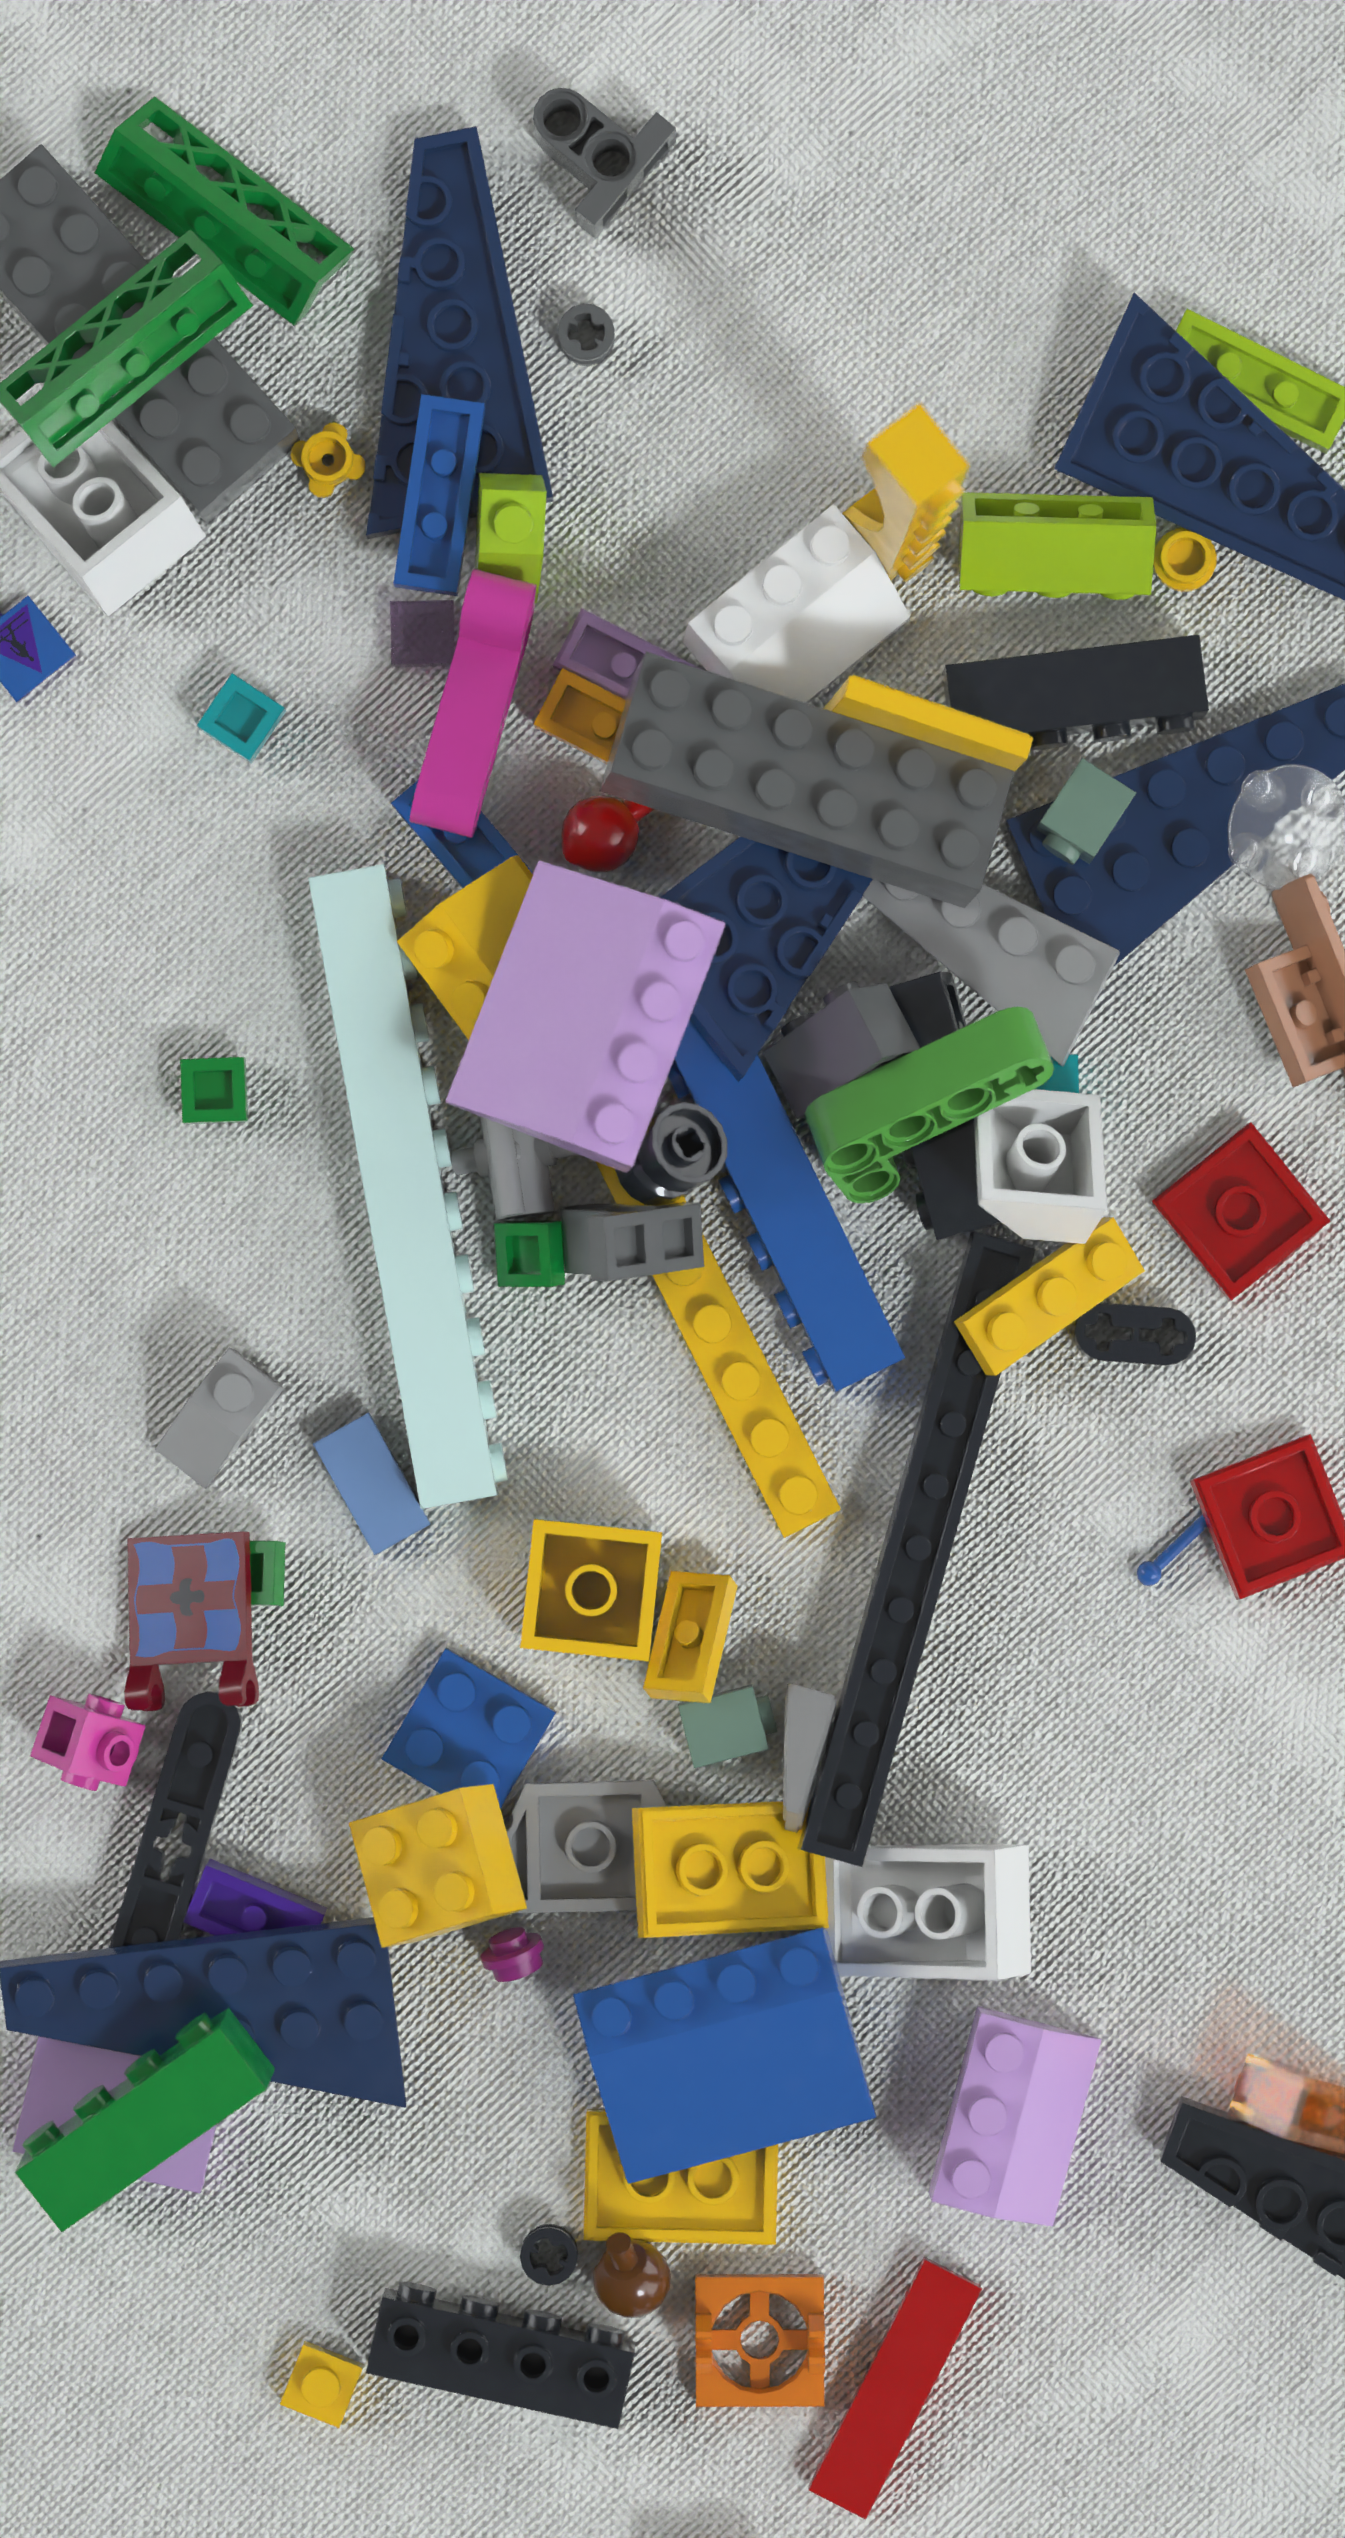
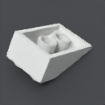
(100, 513)
(931, 1912)

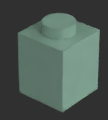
(1084, 813)
(727, 1726)

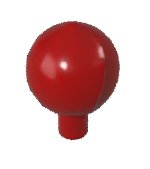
(601, 832)

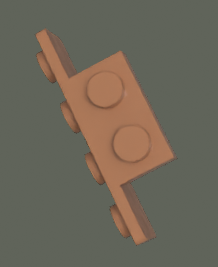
(1305, 987)

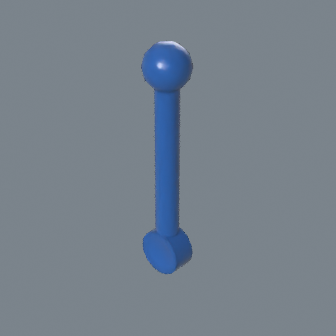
(1150, 1572)

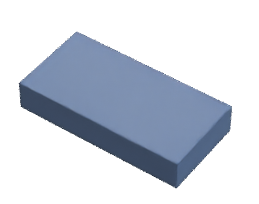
(371, 1483)

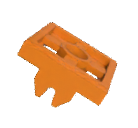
(801, 2389)

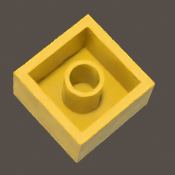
(591, 1590)
(437, 1865)

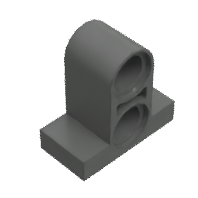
(591, 139)
(631, 1240)

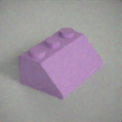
(1013, 2118)

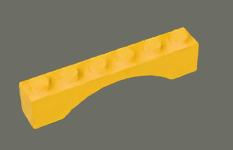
(914, 492)

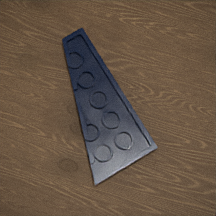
(452, 327)
(1208, 456)
(1176, 825)

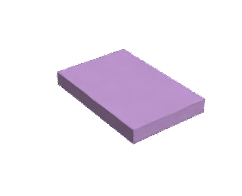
(67, 2073)

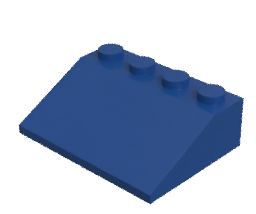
(725, 2055)

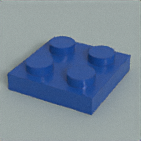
(468, 1730)

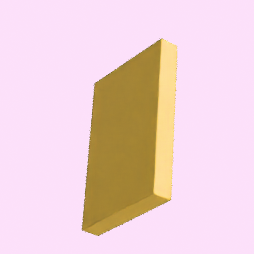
(930, 722)
(724, 1871)
(705, 2203)

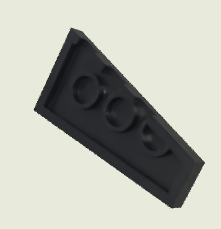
(1278, 2182)

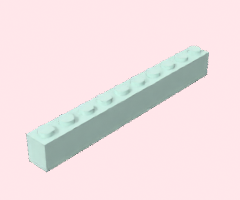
(405, 1187)

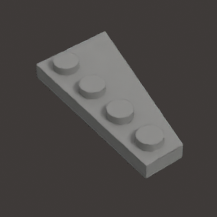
(1008, 956)

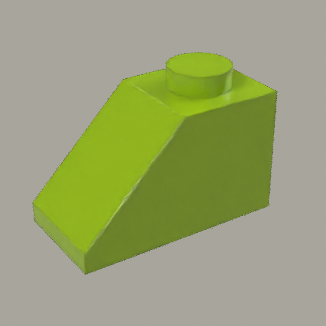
(511, 526)

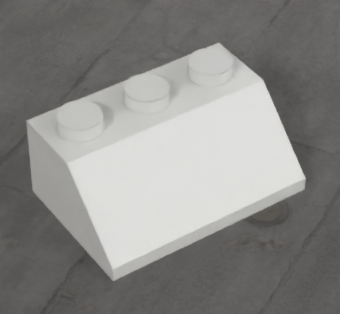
(800, 613)

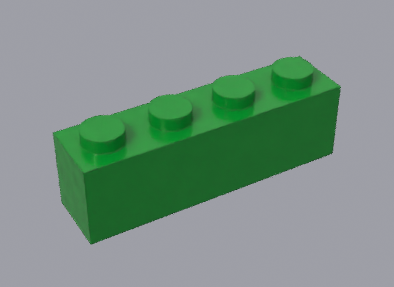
(144, 2118)

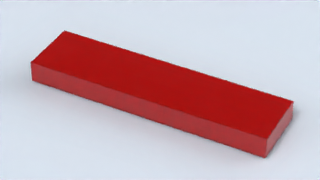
(894, 2388)

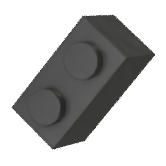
(839, 1043)

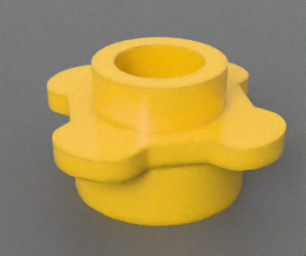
(328, 442)

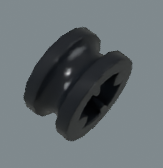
(540, 2272)

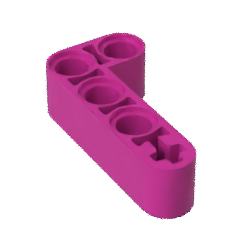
(474, 703)

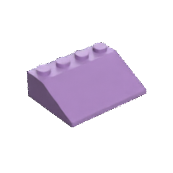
(585, 1014)

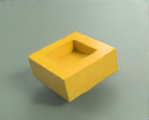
(321, 2384)

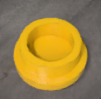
(1184, 560)

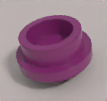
(513, 1954)

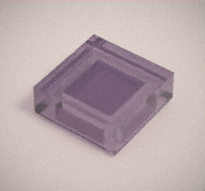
(422, 633)

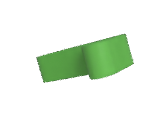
(923, 1096)

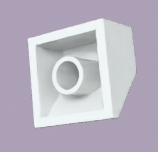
(1043, 1165)

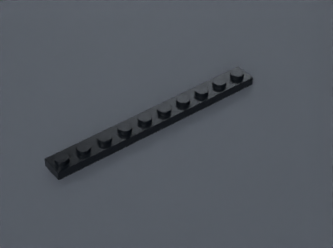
(909, 1570)

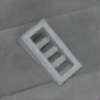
(806, 1733)

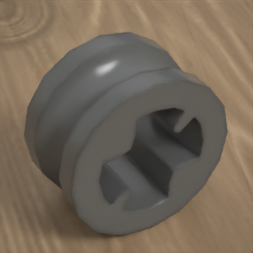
(600, 321)

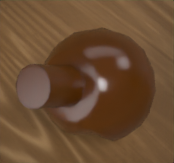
(631, 2277)

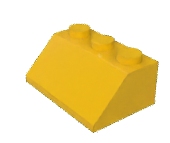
(465, 937)

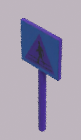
(29, 649)

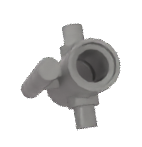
(515, 1167)

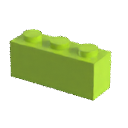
(1056, 544)

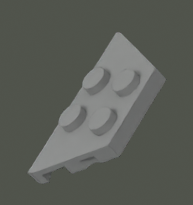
(578, 1844)

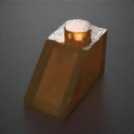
(1290, 2103)

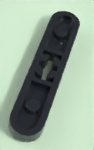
(190, 1785)

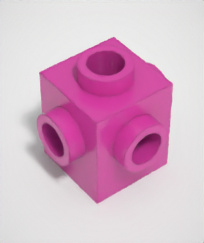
(100, 1744)

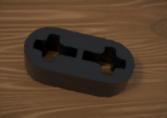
(1133, 1350)

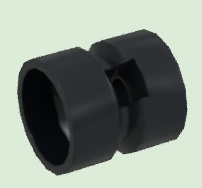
(677, 1154)

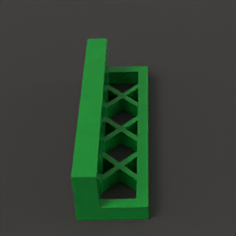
(256, 251)
(126, 352)

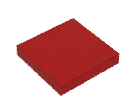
(1240, 1211)
(1272, 1516)

